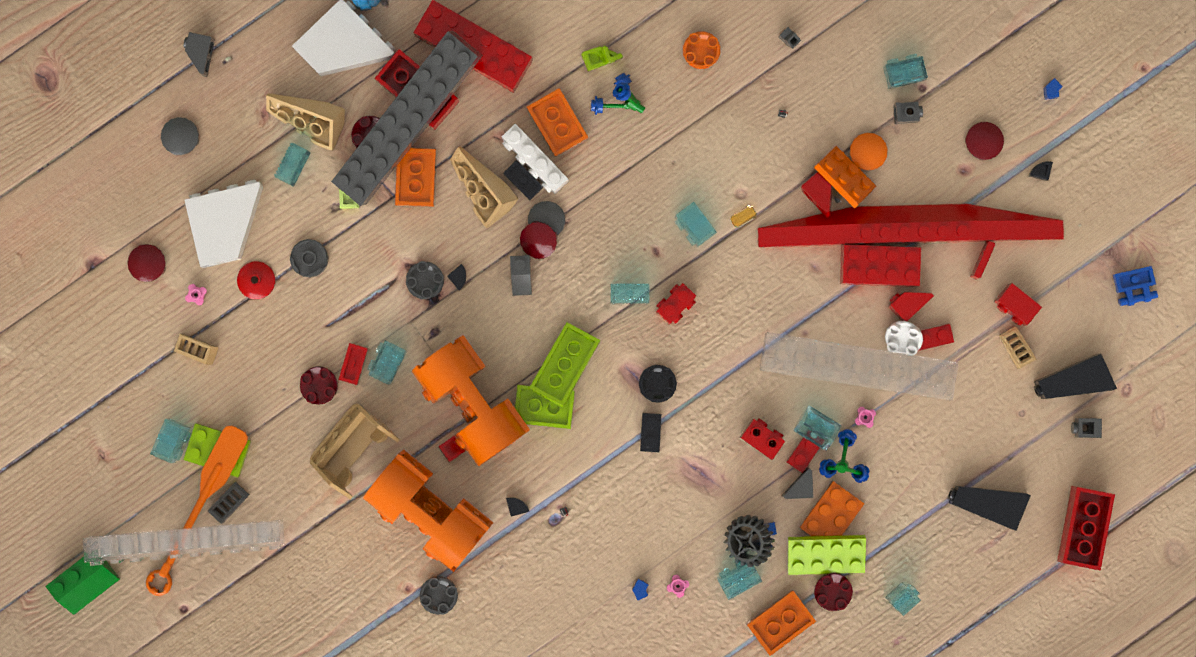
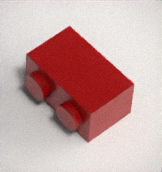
(1017, 304)

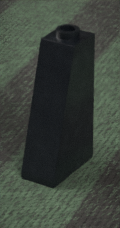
(1079, 378)
(995, 505)

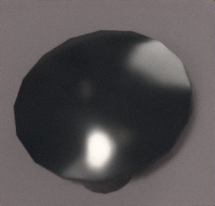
(657, 383)

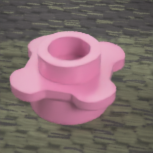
(199, 298)
(870, 417)
(678, 591)

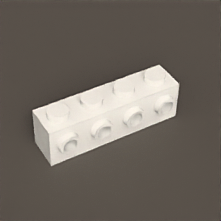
(535, 159)

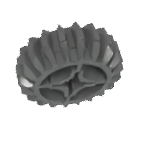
(739, 540)

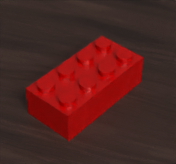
(398, 73)
(880, 265)
(1086, 528)

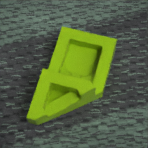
(599, 57)

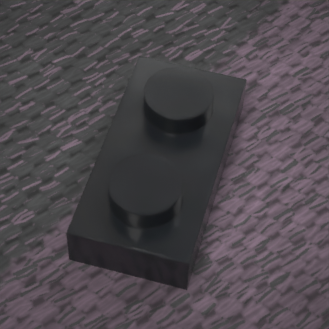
(523, 180)
(650, 432)

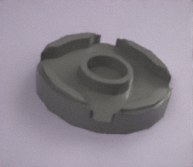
(309, 258)

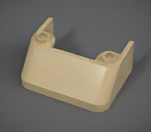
(345, 446)

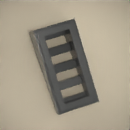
(221, 519)

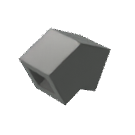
(789, 38)

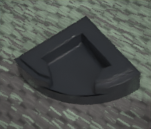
(1041, 171)
(458, 277)
(516, 506)

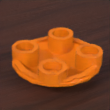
(701, 50)
(868, 151)

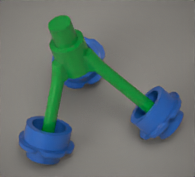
(621, 92)
(829, 467)

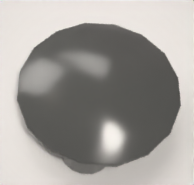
(179, 136)
(549, 214)
(424, 280)
(438, 595)

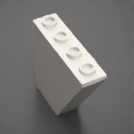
(342, 42)
(222, 221)

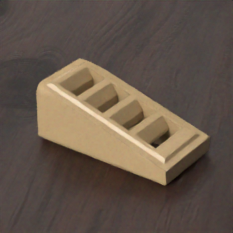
(207, 352)
(1015, 357)

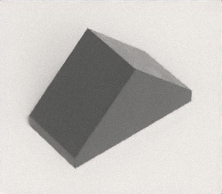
(801, 487)

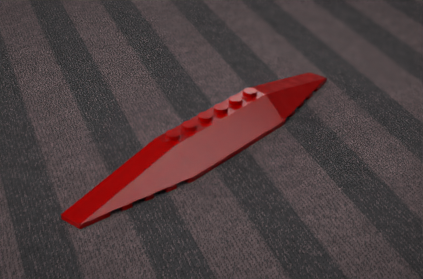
(910, 225)

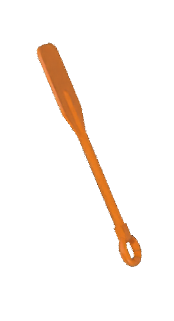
(213, 477)

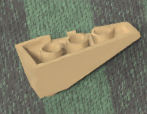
(314, 118)
(488, 192)

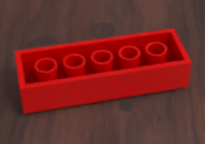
(500, 60)

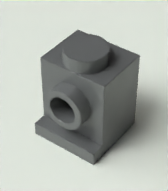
(901, 115)
(1094, 428)

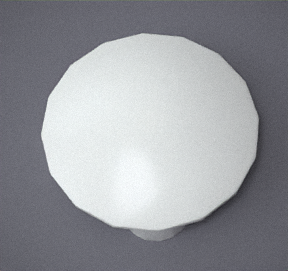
(903, 338)

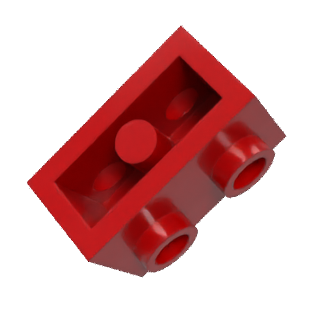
(680, 299)
(761, 440)

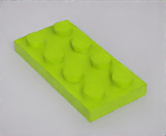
(564, 364)
(826, 554)

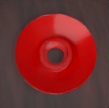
(265, 282)

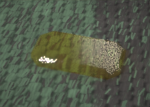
(743, 216)

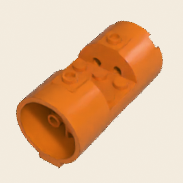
(450, 373)
(403, 491)

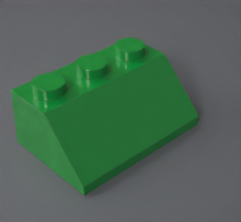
(81, 584)

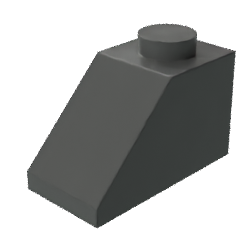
(200, 51)
(521, 275)

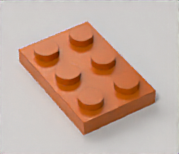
(557, 122)
(845, 176)
(416, 178)
(832, 512)
(781, 622)

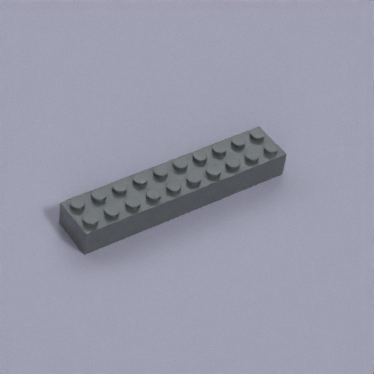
(407, 118)

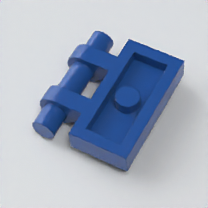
(1132, 280)

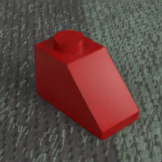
(819, 192)
(908, 304)

